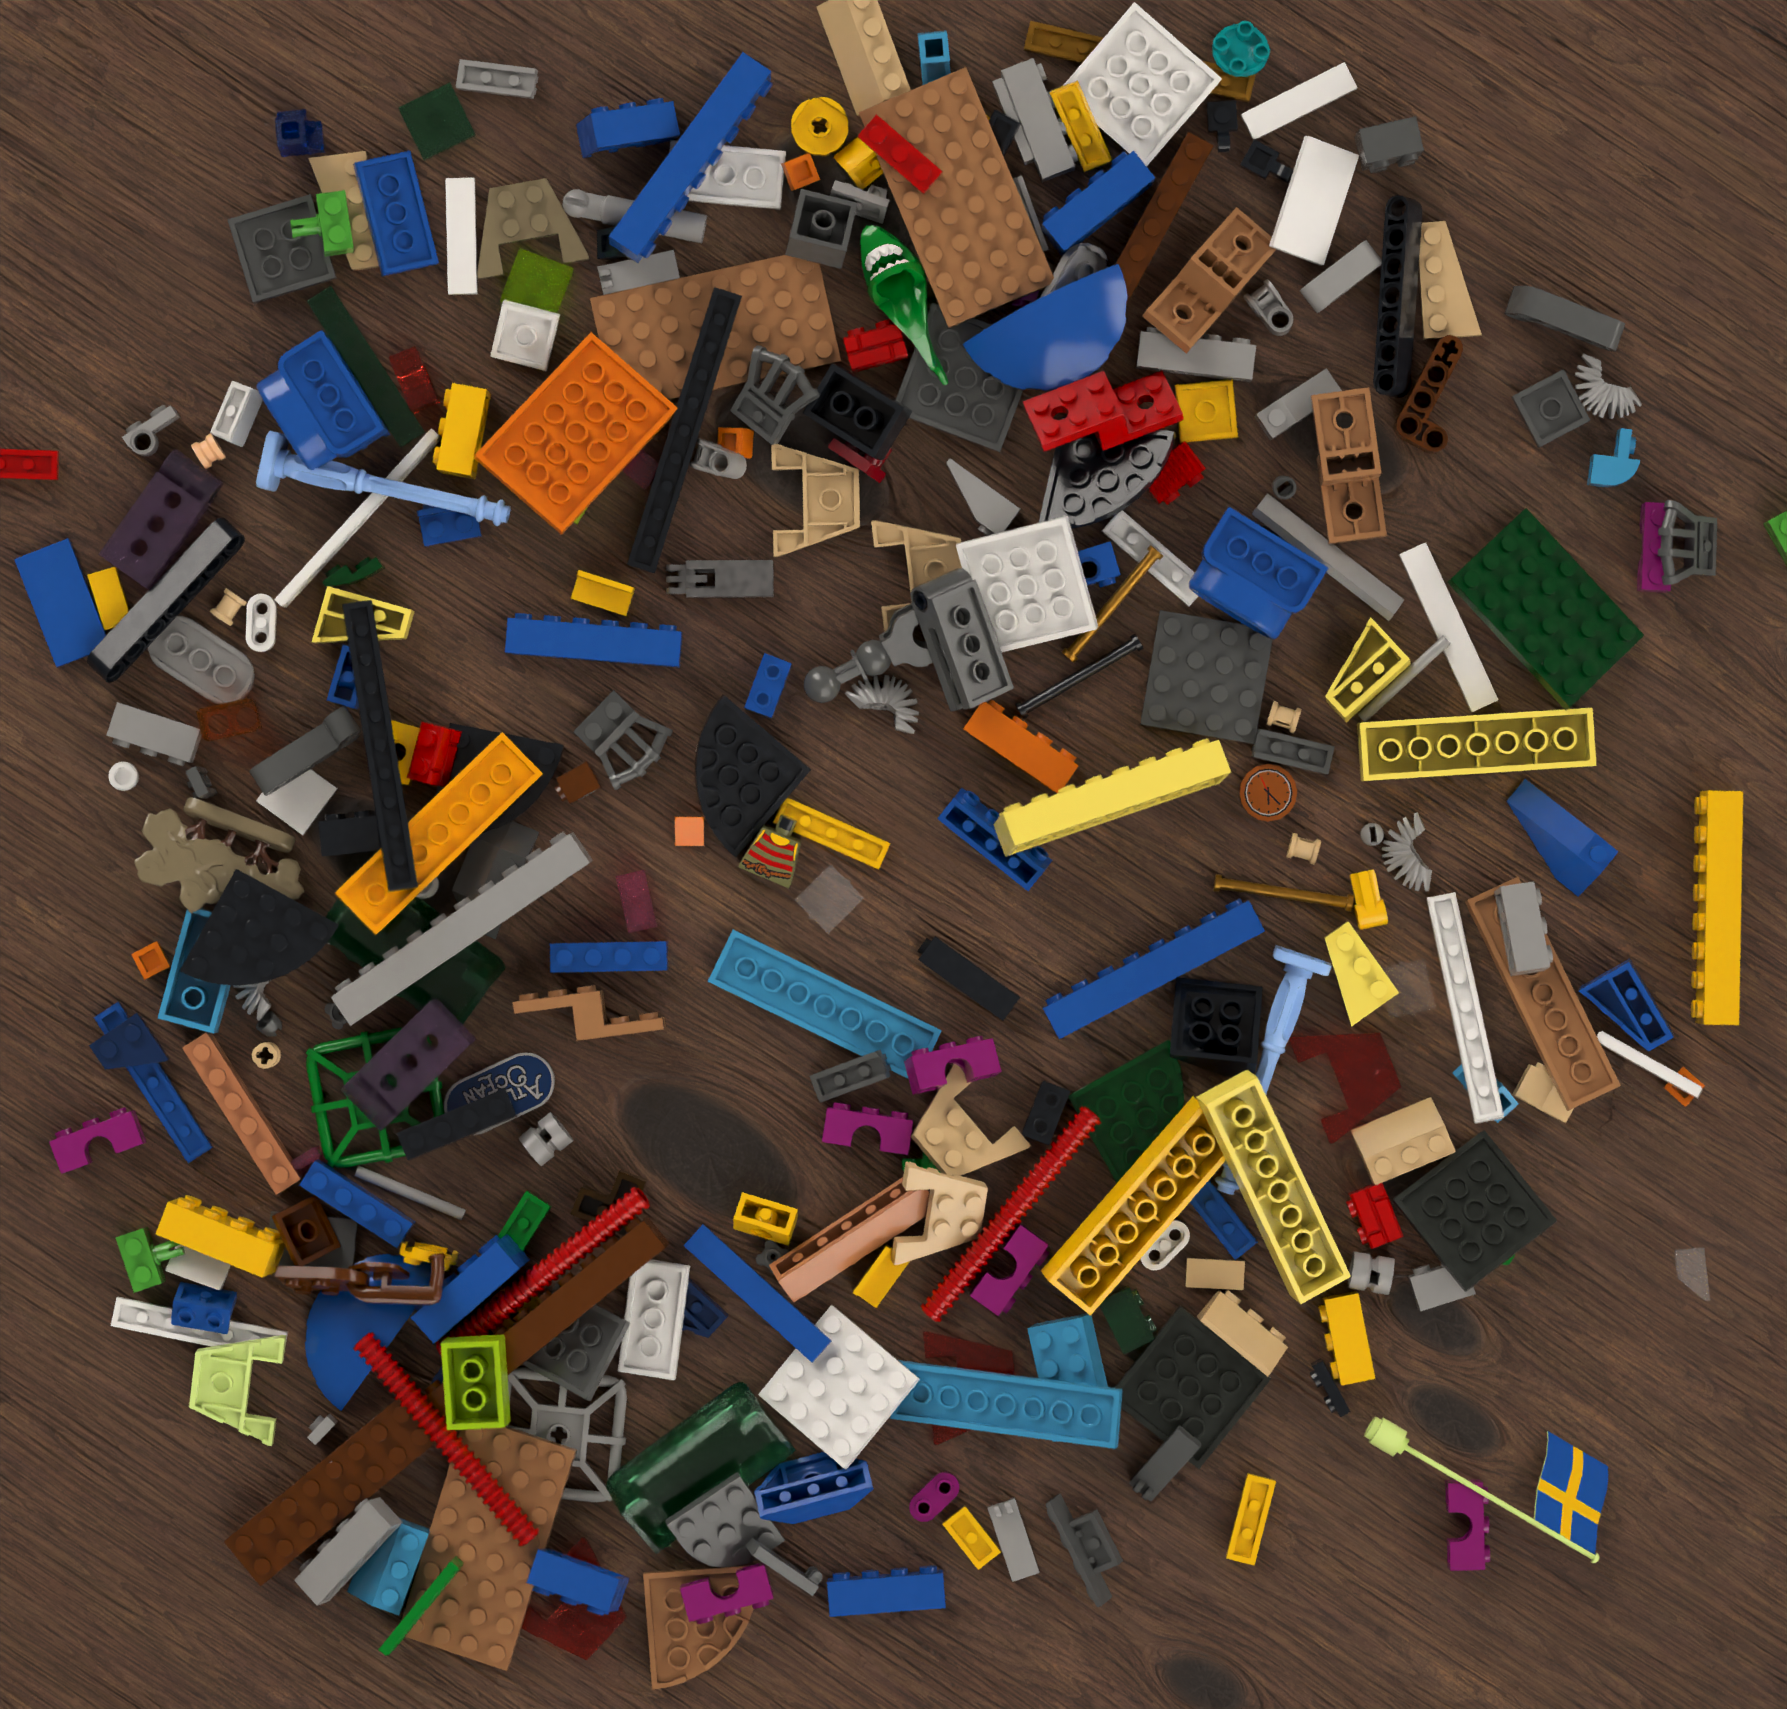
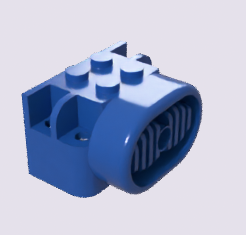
(320, 403)
(1254, 575)

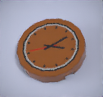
(1268, 792)

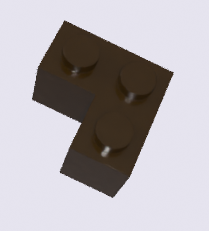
(592, 1202)

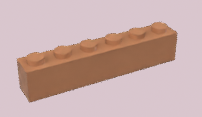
(242, 1112)
(849, 1239)

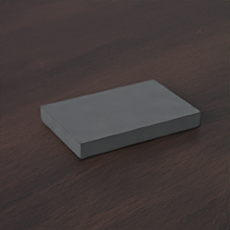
(342, 1257)

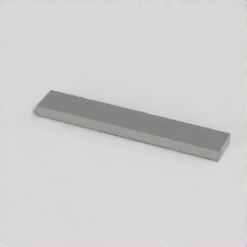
(1340, 565)

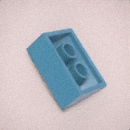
(391, 1570)

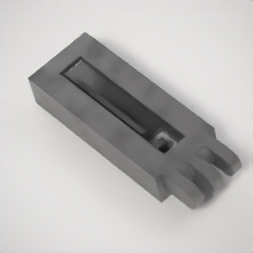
(732, 578)

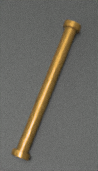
(1114, 601)
(1283, 893)

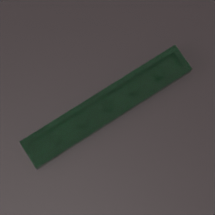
(365, 366)

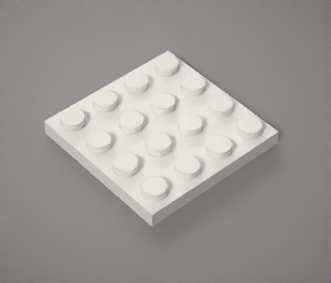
(1142, 83)
(1030, 583)
(844, 1392)

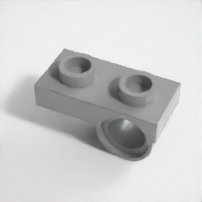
(160, 419)

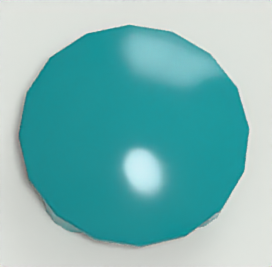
(1240, 49)

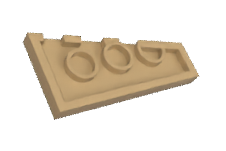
(338, 174)
(1443, 291)

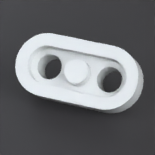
(261, 622)
(1166, 1246)

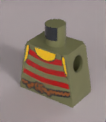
(774, 853)

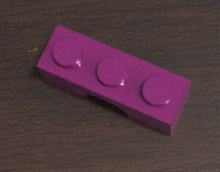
(1650, 565)
(976, 1059)
(893, 1129)
(72, 1148)
(997, 1292)
(1469, 1550)
(703, 1602)

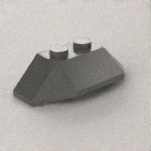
(492, 855)

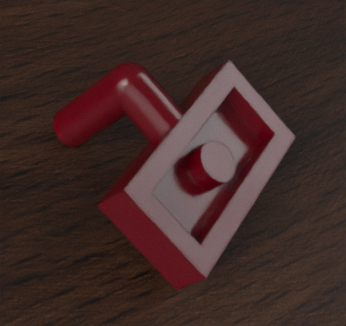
(866, 463)

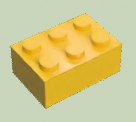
(462, 430)

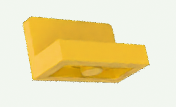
(859, 163)
(602, 593)
(879, 1278)

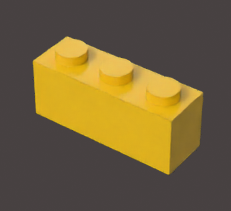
(1347, 1338)

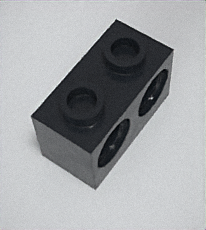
(1045, 1112)

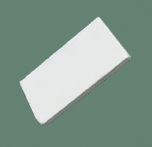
(237, 414)
(199, 1268)

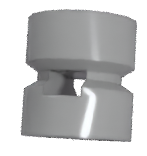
(538, 1146)
(1361, 1277)

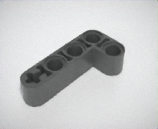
(1564, 316)
(306, 752)

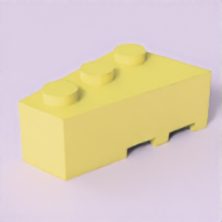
(390, 620)
(1366, 672)
(1358, 973)

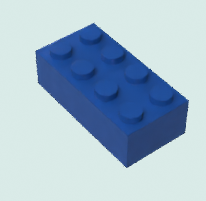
(1098, 203)
(475, 1283)

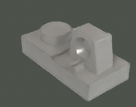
(870, 204)

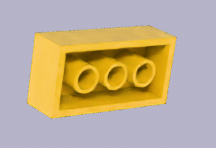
(221, 1235)

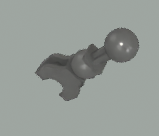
(872, 657)

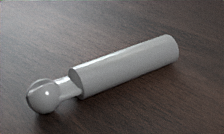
(611, 209)

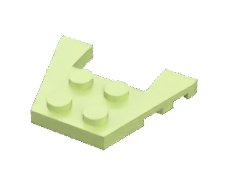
(223, 1383)

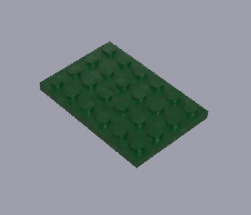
(1545, 609)

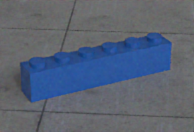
(593, 642)

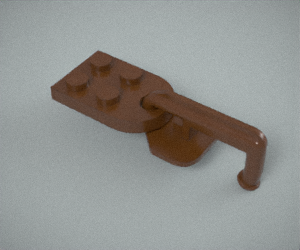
(357, 1279)

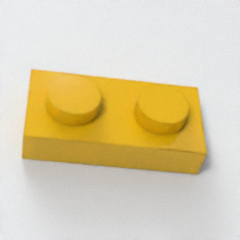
(971, 1537)

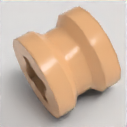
(208, 451)

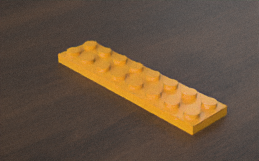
(443, 830)

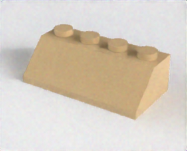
(863, 51)

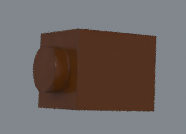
(577, 783)

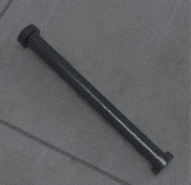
(1079, 676)

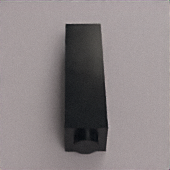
(967, 977)

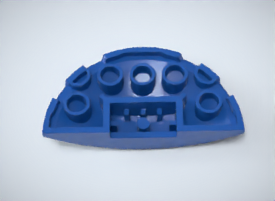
(1057, 335)
(343, 1320)

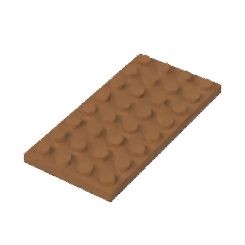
(971, 219)
(779, 309)
(489, 1596)

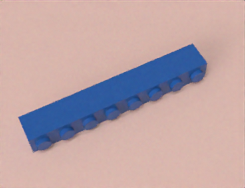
(690, 158)
(1152, 969)

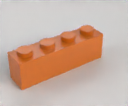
(1020, 746)

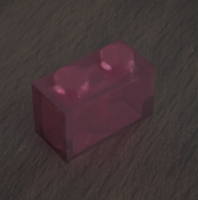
(637, 901)

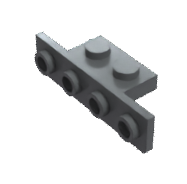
(1088, 1546)

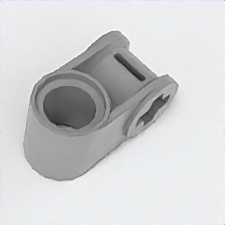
(1269, 307)
(714, 459)

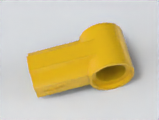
(1369, 907)

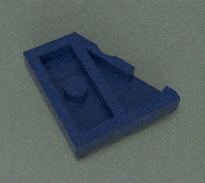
(129, 1045)
(701, 1312)

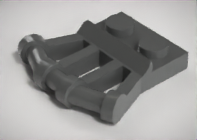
(759, 407)
(1699, 544)
(607, 725)

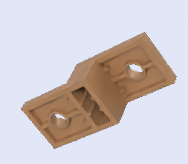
(1210, 280)
(1348, 465)
(589, 1013)

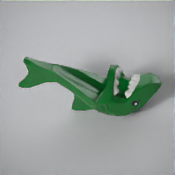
(899, 289)

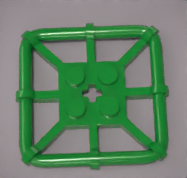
(358, 1119)

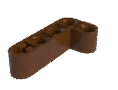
(1432, 391)

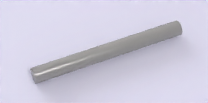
(1404, 678)
(410, 1193)

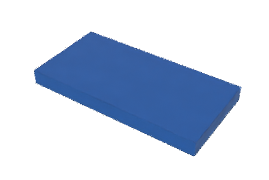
(396, 213)
(61, 601)

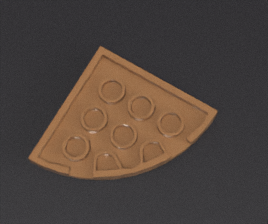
(681, 1647)

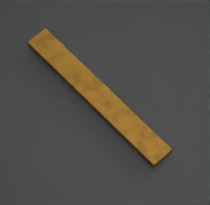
(1077, 46)

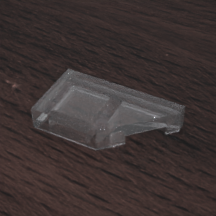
(1692, 1270)

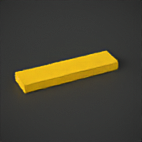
(834, 833)

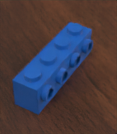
(974, 824)

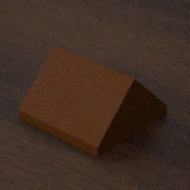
(306, 1231)

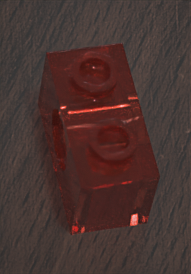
(414, 379)

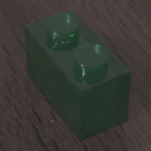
(1127, 1320)

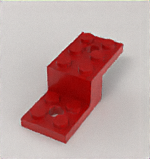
(1102, 410)

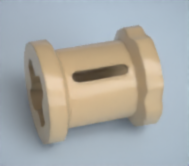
(228, 607)
(1283, 717)
(1303, 848)
(272, 1048)

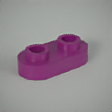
(934, 1497)

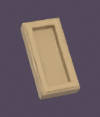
(1215, 1273)

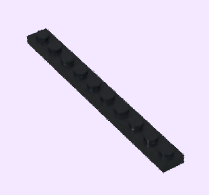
(684, 430)
(379, 746)

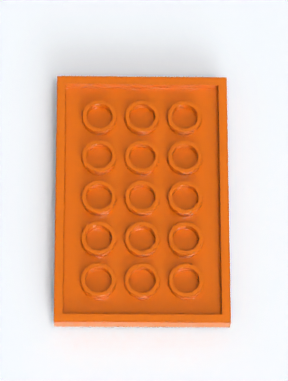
(576, 433)

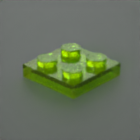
(537, 281)

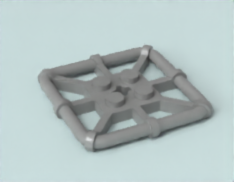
(576, 1424)

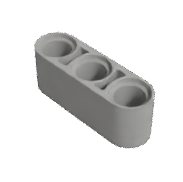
(1341, 276)

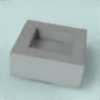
(321, 1427)

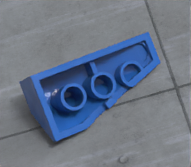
(1564, 842)

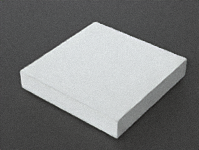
(525, 335)
(300, 800)

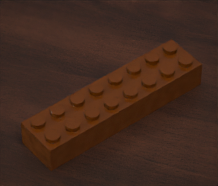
(328, 1492)

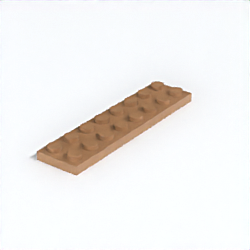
(1550, 1014)

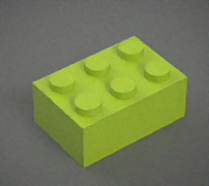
(475, 1382)

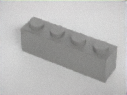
(1039, 120)
(1206, 358)
(348, 1550)

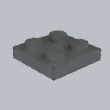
(1550, 408)

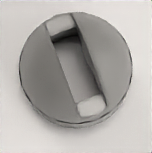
(1366, 835)

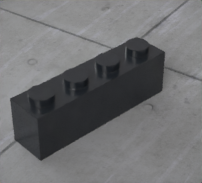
(456, 1124)

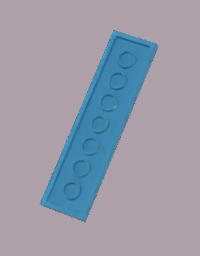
(819, 1002)
(1012, 1405)

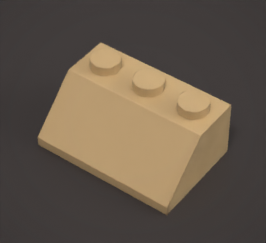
(1402, 1141)
(1243, 1331)

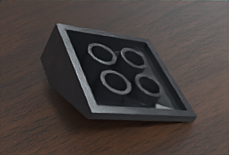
(1216, 1025)

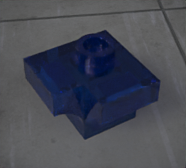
(297, 134)

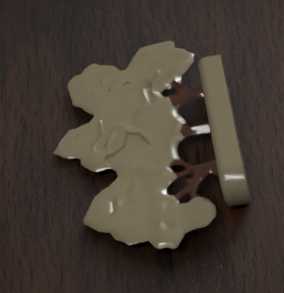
(208, 865)

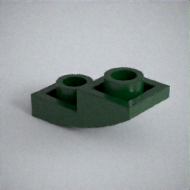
(344, 576)

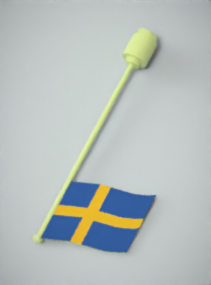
(1567, 1492)

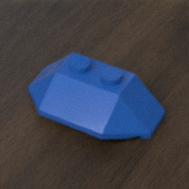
(811, 1489)

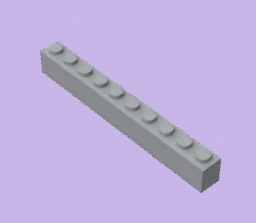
(462, 928)

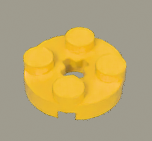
(816, 110)
(422, 1251)

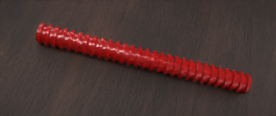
(1010, 1214)
(552, 1267)
(446, 1439)

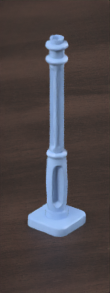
(279, 462)
(1280, 1025)

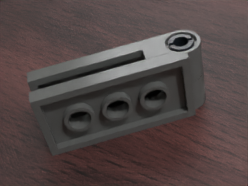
(961, 640)

